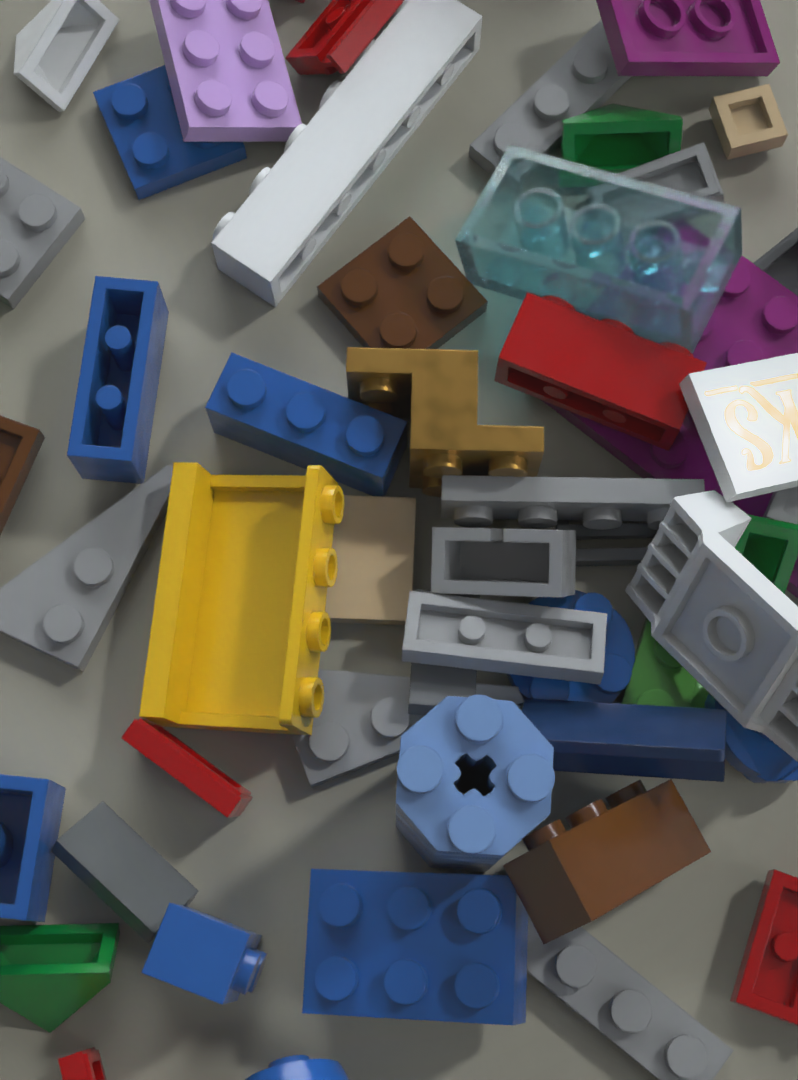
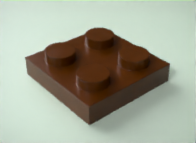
(402, 293)

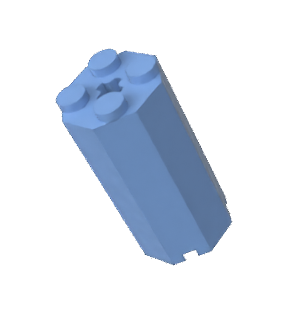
(479, 746)

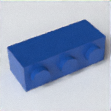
(118, 380)
(307, 425)

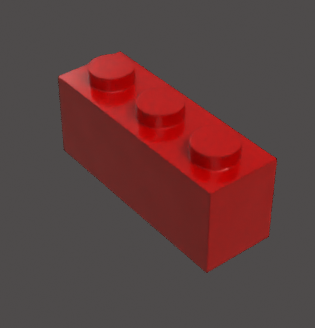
(597, 369)

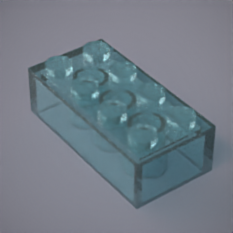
(602, 244)

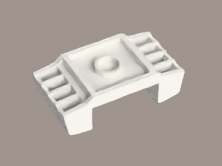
(722, 615)

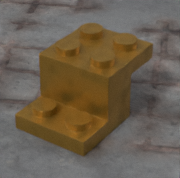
(442, 400)

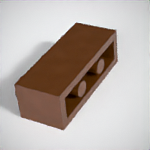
(604, 857)

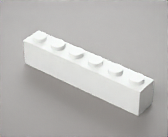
(345, 146)

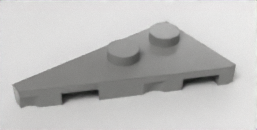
(76, 587)
(364, 722)

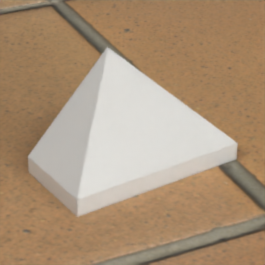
(61, 47)

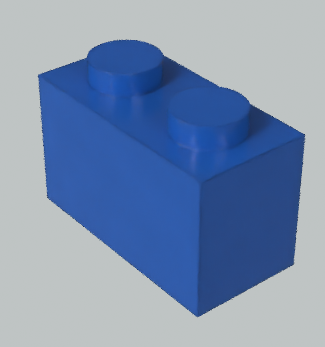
(205, 955)

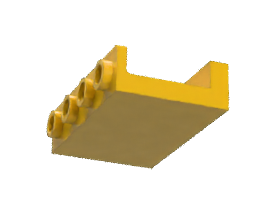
(242, 601)

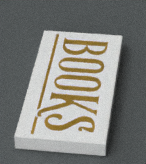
(748, 424)

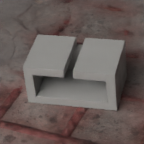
(503, 561)

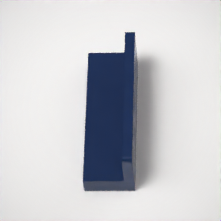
(632, 738)

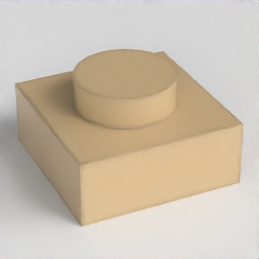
(748, 121)

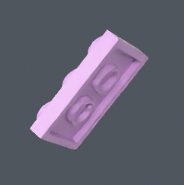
(226, 70)

